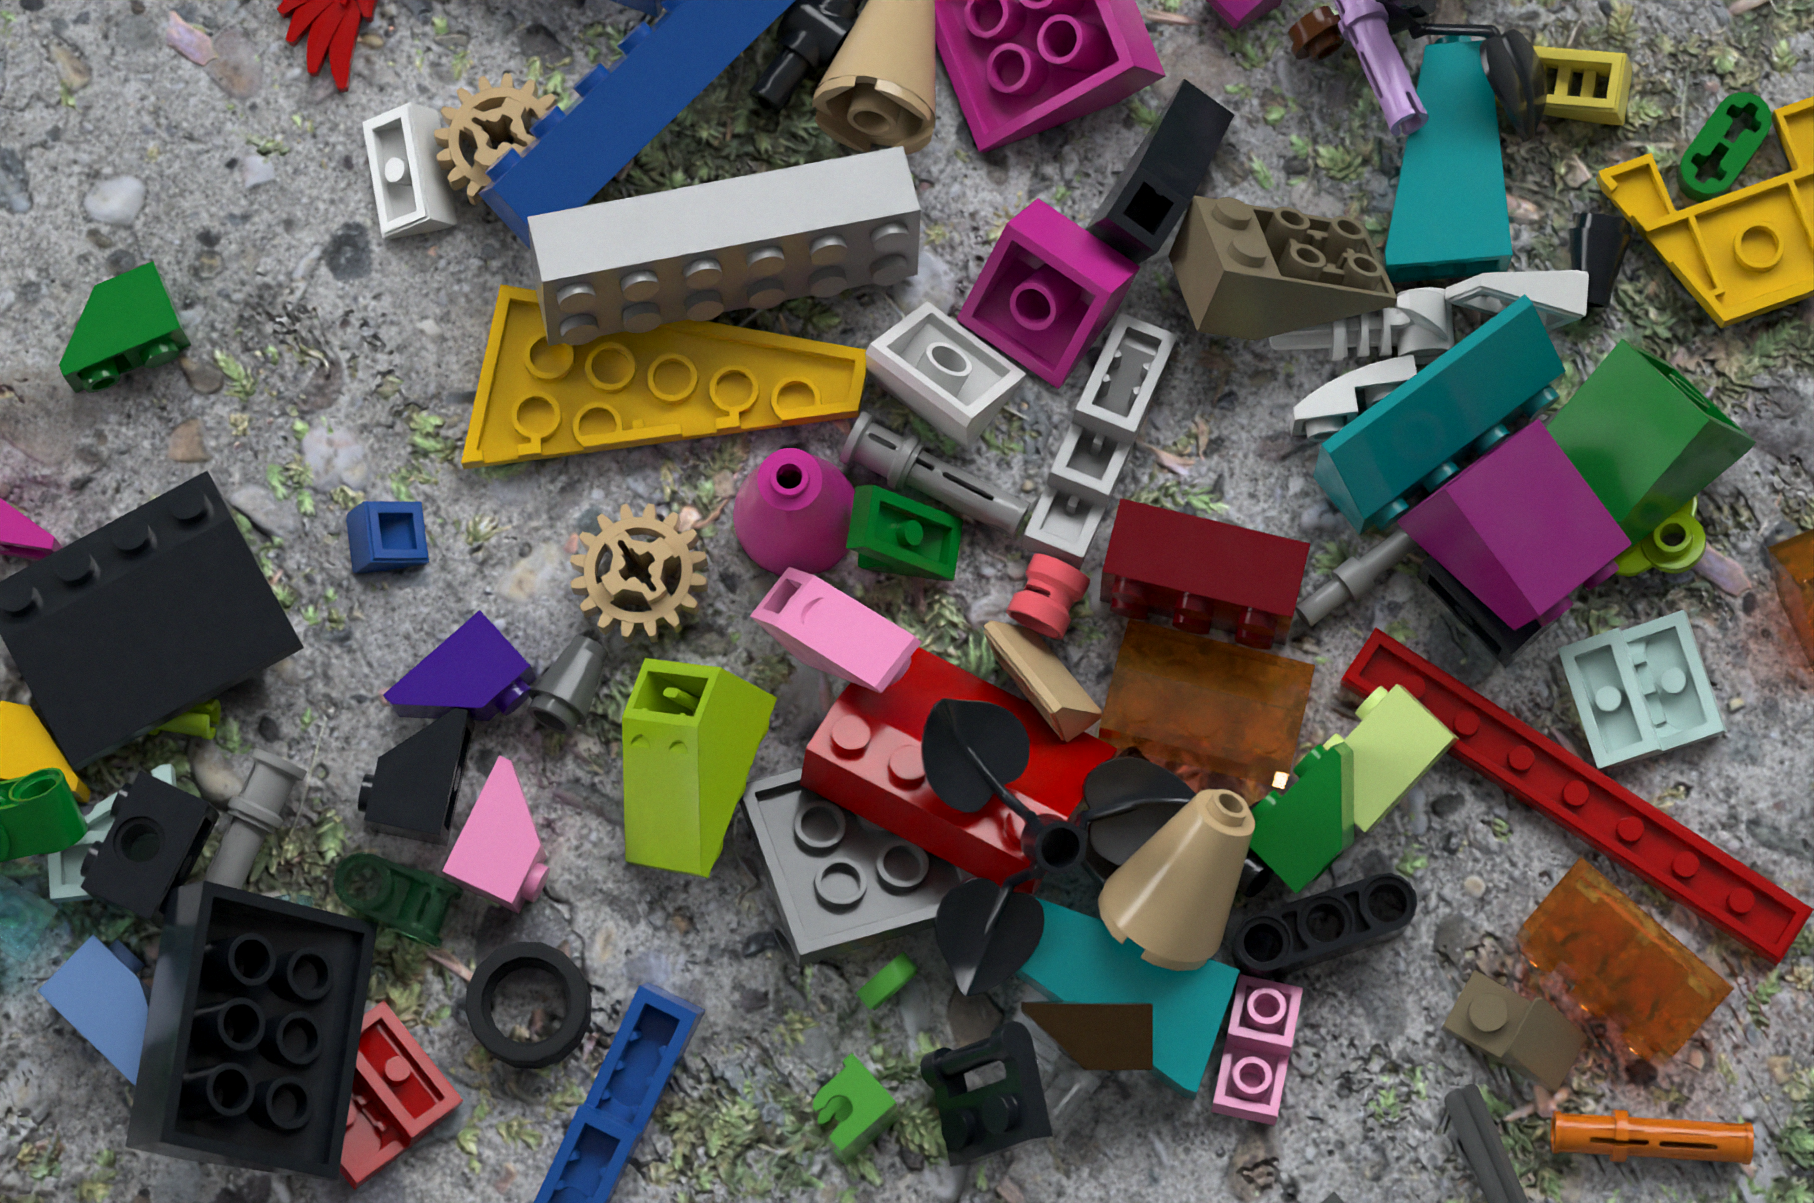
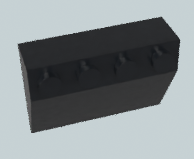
(142, 620)
(252, 1032)

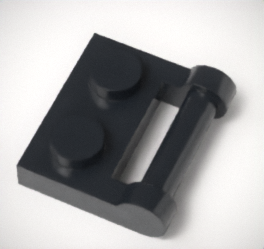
(995, 1115)

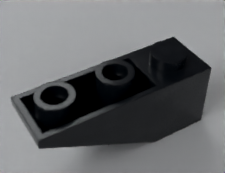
(1162, 175)

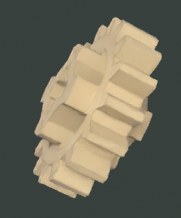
(482, 126)
(617, 586)

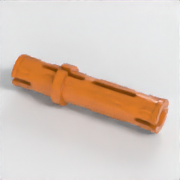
(1651, 1137)

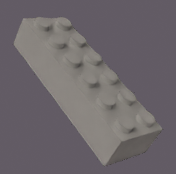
(725, 246)

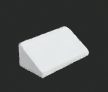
(405, 172)

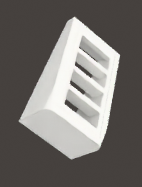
(1556, 295)

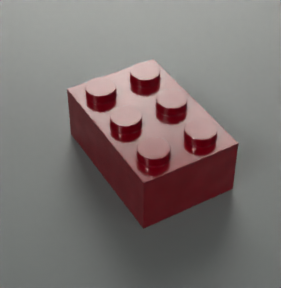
(1202, 574)

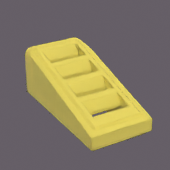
(1592, 65)

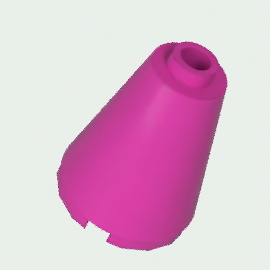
(794, 513)

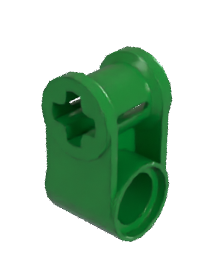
(38, 815)

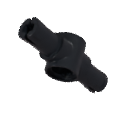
(807, 41)

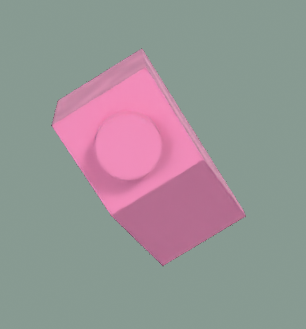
(500, 844)

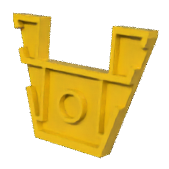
(1741, 248)

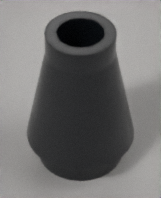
(1599, 249)

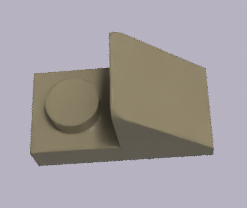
(1515, 1031)

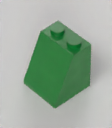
(1645, 438)

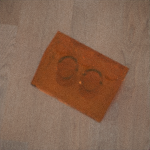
(1206, 703)
(1621, 963)

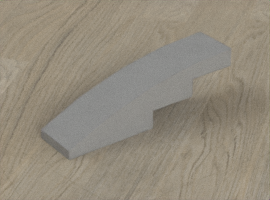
(1099, 440)

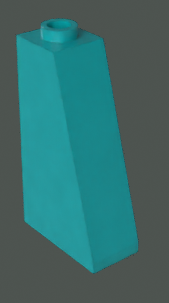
(1451, 182)
(1088, 965)

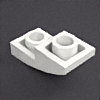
(1336, 402)

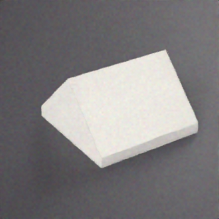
(942, 373)

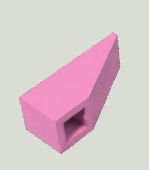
(835, 631)

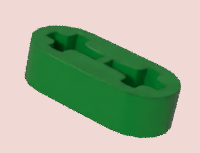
(1712, 139)

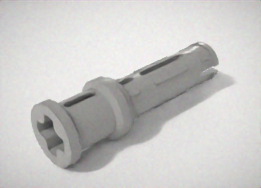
(908, 464)
(253, 816)

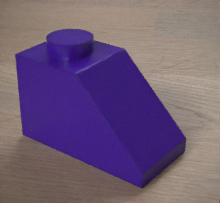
(467, 671)

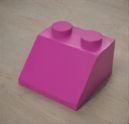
(1047, 292)

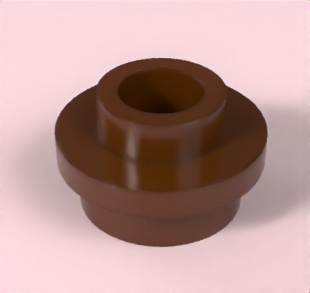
(1316, 35)

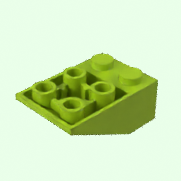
(687, 761)

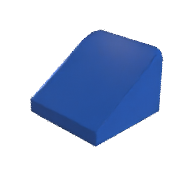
(386, 536)

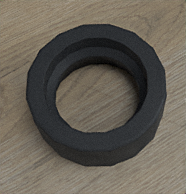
(499, 965)

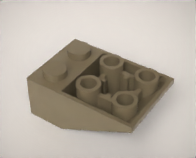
(1274, 269)

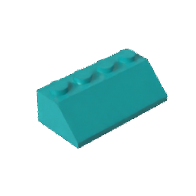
(1441, 418)

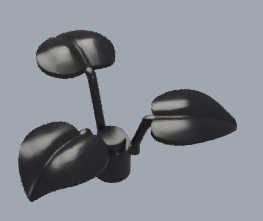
(1506, 59)
(971, 755)

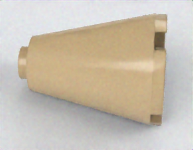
(883, 79)
(1182, 882)

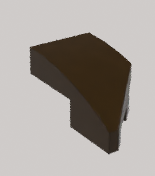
(1098, 1033)

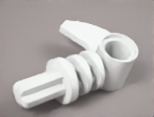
(1417, 326)

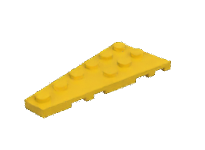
(646, 386)

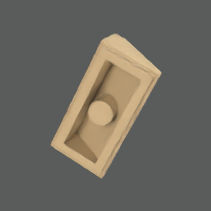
(1042, 679)

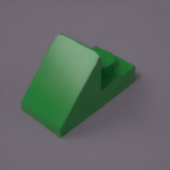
(903, 535)

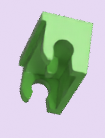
(859, 1107)

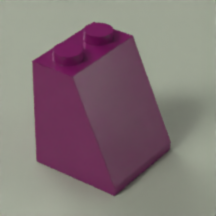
(1520, 529)

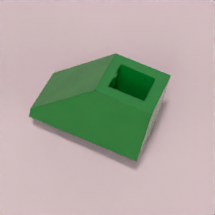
(123, 327)
(1312, 821)

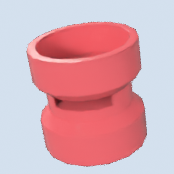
(1048, 596)

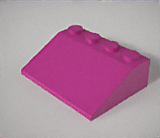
(1041, 61)

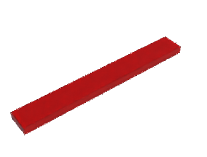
(1589, 803)

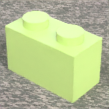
(1391, 751)

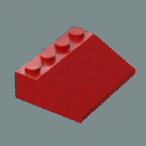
(873, 766)

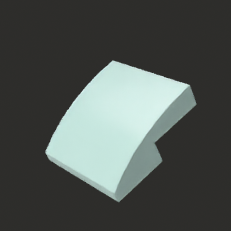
(1642, 690)

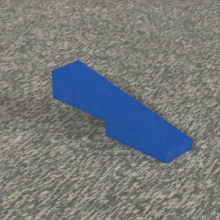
(622, 1098)

